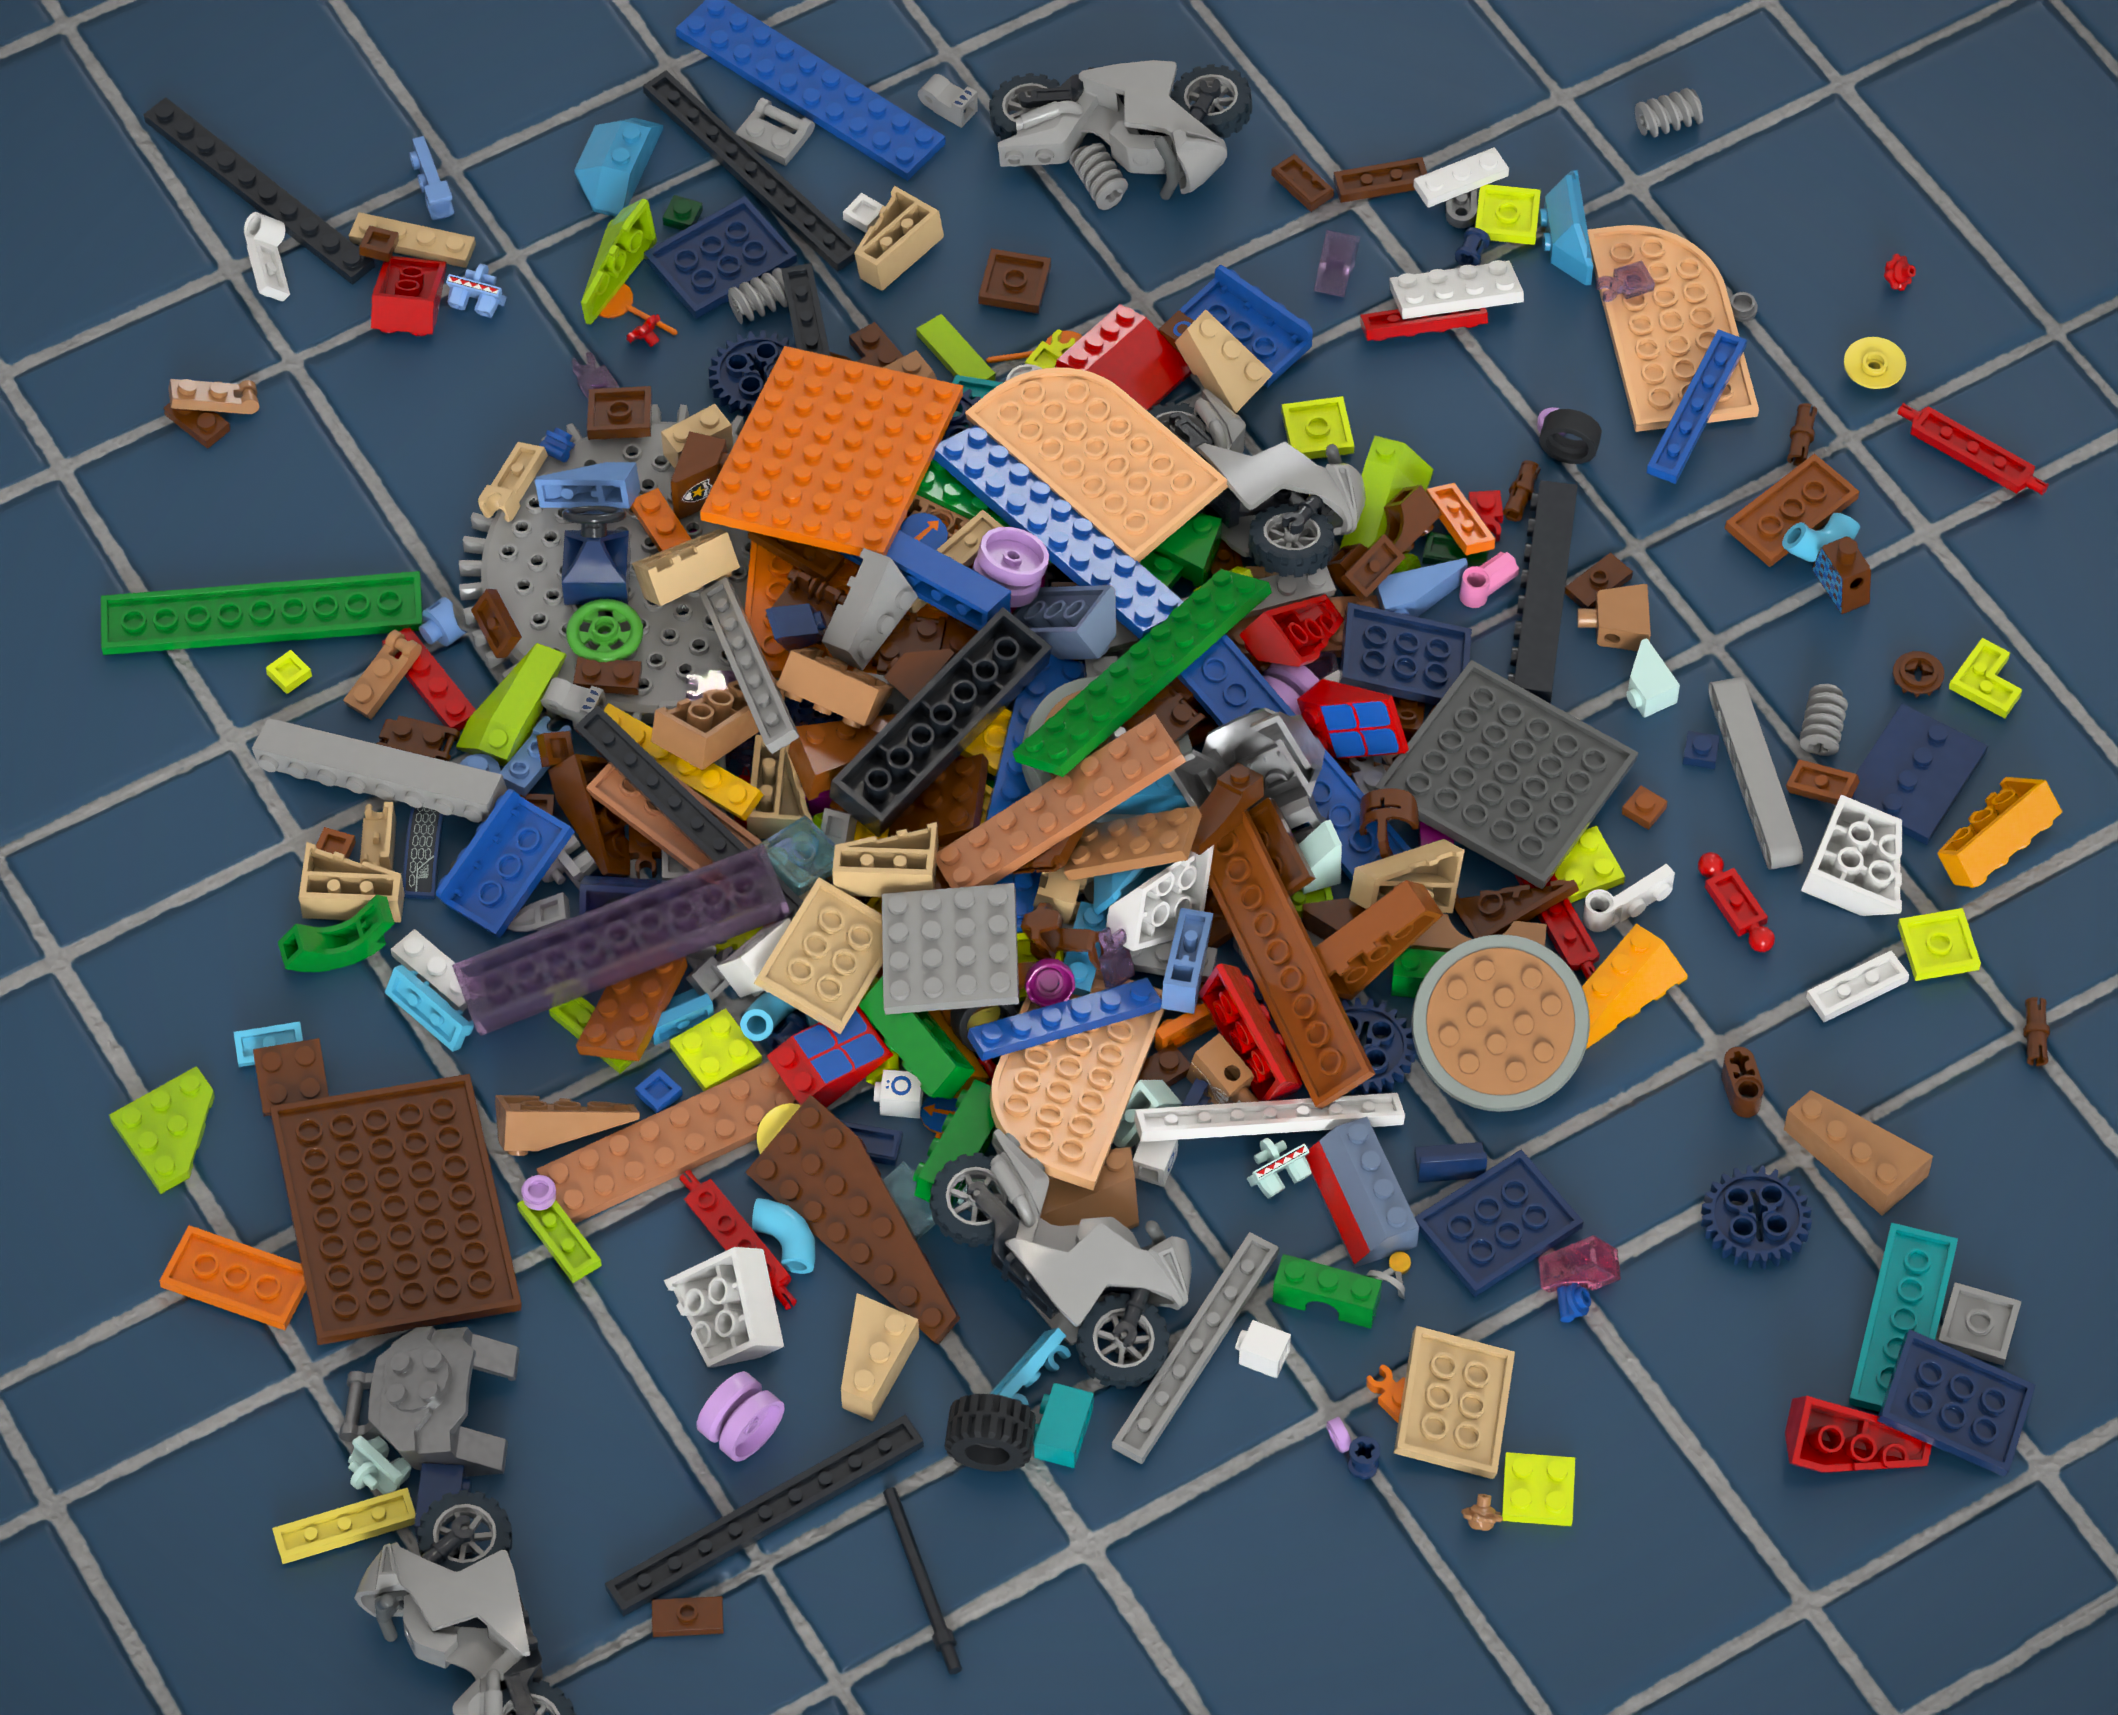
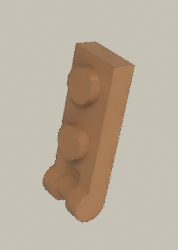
(214, 396)
(383, 675)

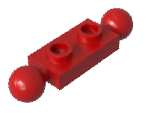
(1736, 902)

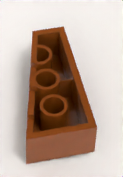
(827, 749)
(1377, 937)

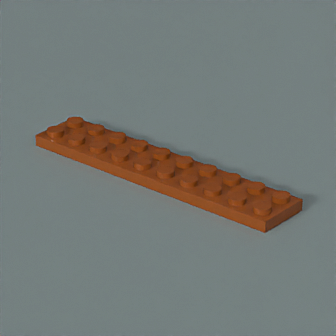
(1286, 966)

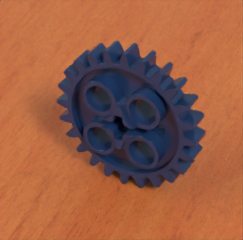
(733, 372)
(1393, 1053)
(1725, 1218)

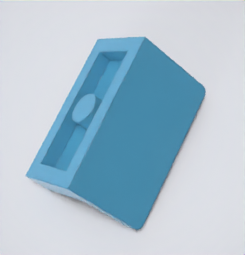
(682, 1014)

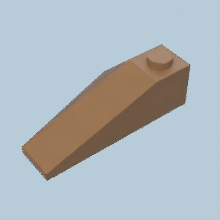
(534, 1125)

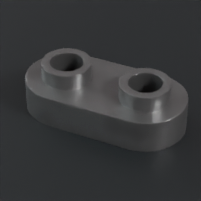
(1462, 205)

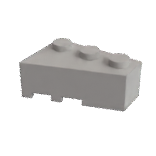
(870, 611)

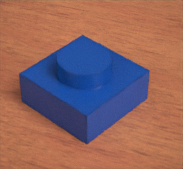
(658, 1091)

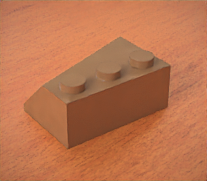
(833, 687)
(1111, 1197)

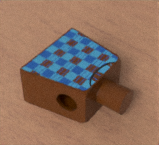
(1844, 574)

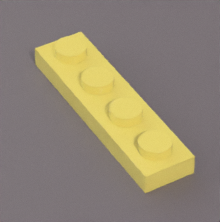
(344, 1525)

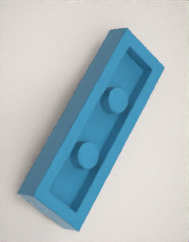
(1079, 961)

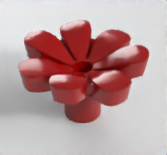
(645, 331)

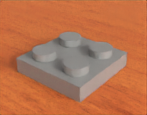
(1979, 1323)

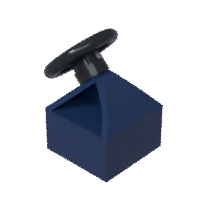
(595, 558)

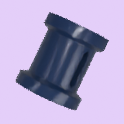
(1472, 247)
(792, 1026)
(1364, 1457)

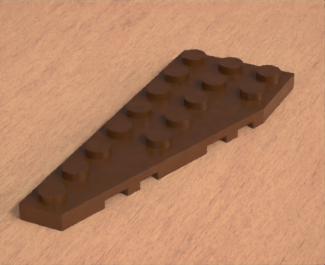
(840, 1193)

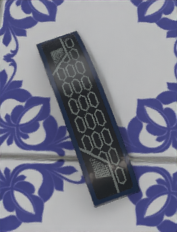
(422, 853)

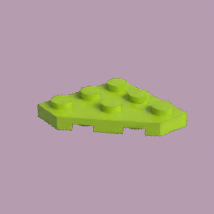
(167, 1127)

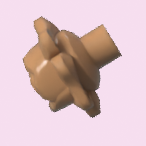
(1482, 1515)

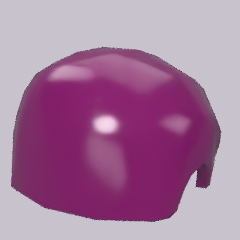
(1043, 980)

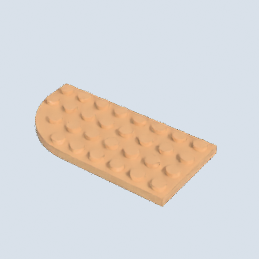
(1667, 330)
(1100, 454)
(1072, 1092)

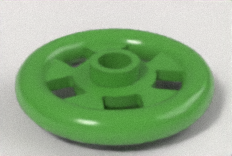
(589, 613)

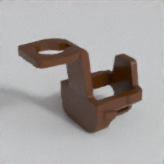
(1047, 936)

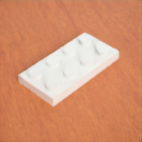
(1456, 289)

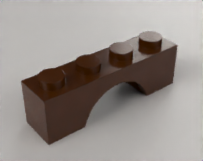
(1407, 516)

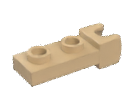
(512, 481)

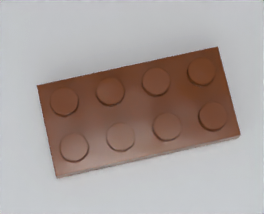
(1803, 495)
(630, 1012)

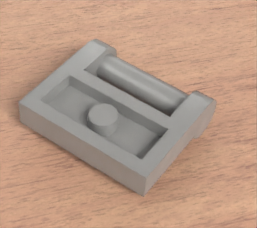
(770, 139)

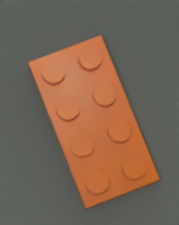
(235, 1277)

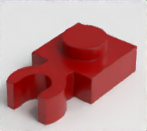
(1489, 509)

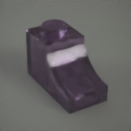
(1336, 262)

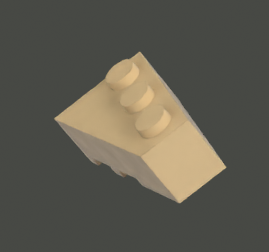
(341, 887)
(875, 1355)

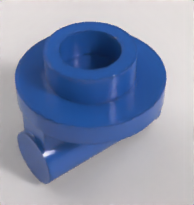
(558, 444)
(1573, 1302)

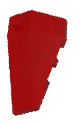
(1293, 632)
(1845, 1439)

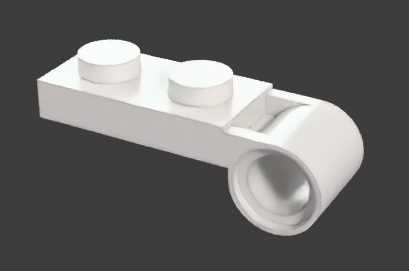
(262, 238)
(1628, 902)

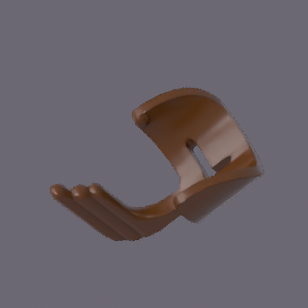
(1392, 798)

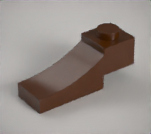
(1223, 808)

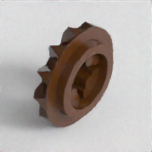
(1930, 668)

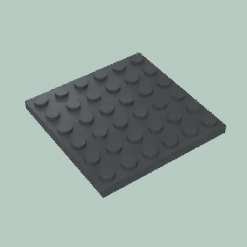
(1508, 773)

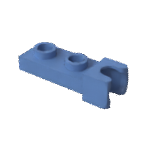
(436, 192)
(525, 766)

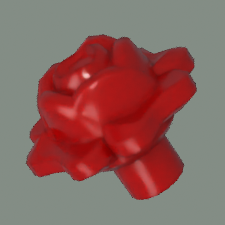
(1899, 272)

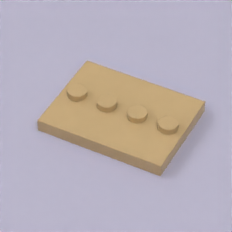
(826, 956)
(1454, 1402)

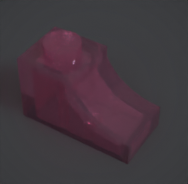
(1586, 1262)

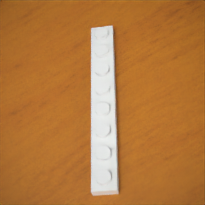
(1265, 1117)

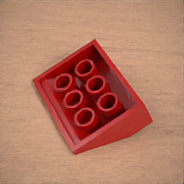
(1130, 355)
(1249, 1033)

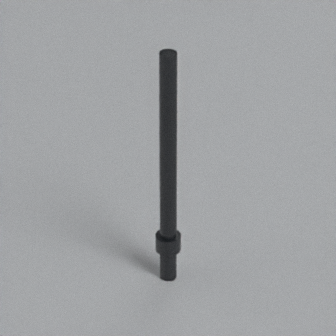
(942, 1637)

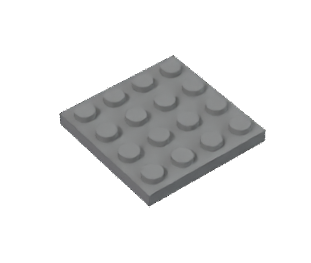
(950, 948)

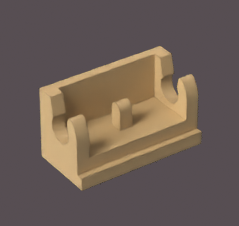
(379, 836)

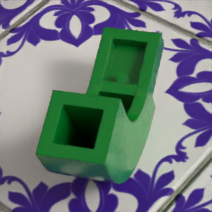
(339, 945)

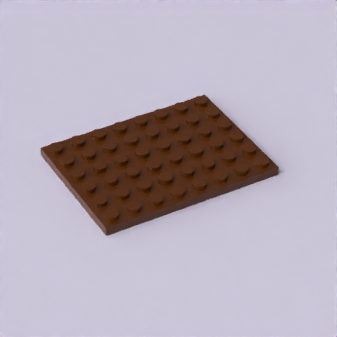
(394, 1209)

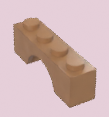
(1444, 936)

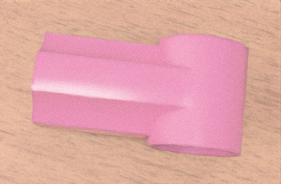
(1484, 580)

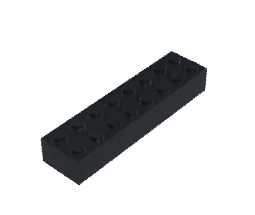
(940, 722)

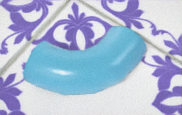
(1806, 542)
(764, 1016)
(790, 1230)

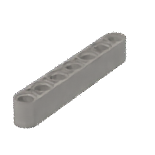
(1755, 773)

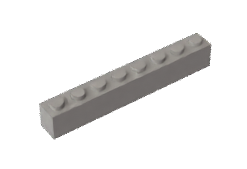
(378, 770)

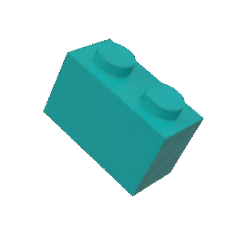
(1063, 1424)

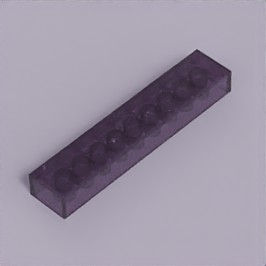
(621, 939)

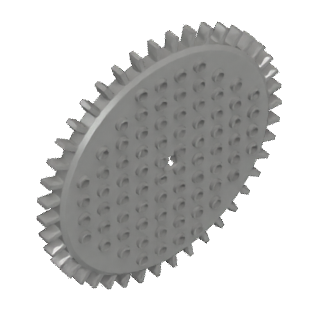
(545, 580)

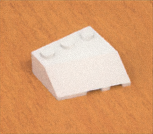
(1858, 861)
(1153, 908)
(729, 1306)

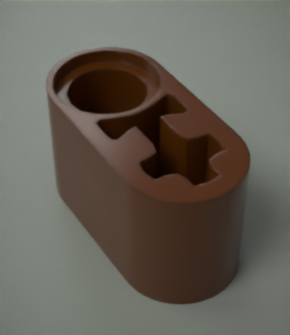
(1750, 1083)

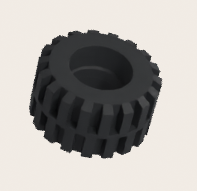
(990, 1432)

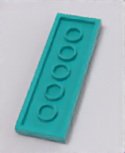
(1905, 1298)

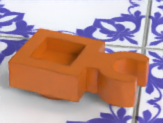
(1391, 1391)

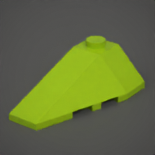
(618, 256)
(1386, 472)
(513, 708)

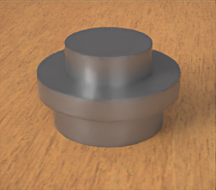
(1743, 306)

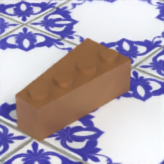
(705, 727)
(1857, 1151)

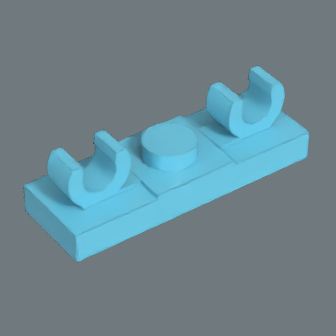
(428, 1008)
(1026, 1369)

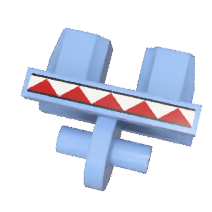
(488, 296)

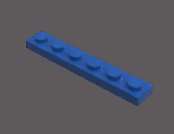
(1696, 406)
(1064, 1019)

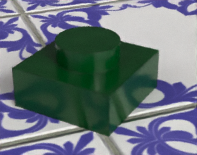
(682, 213)

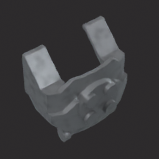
(1273, 746)
(424, 1397)

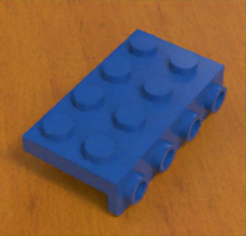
(1254, 319)
(503, 863)

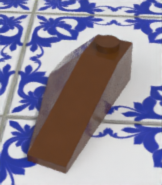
(593, 822)

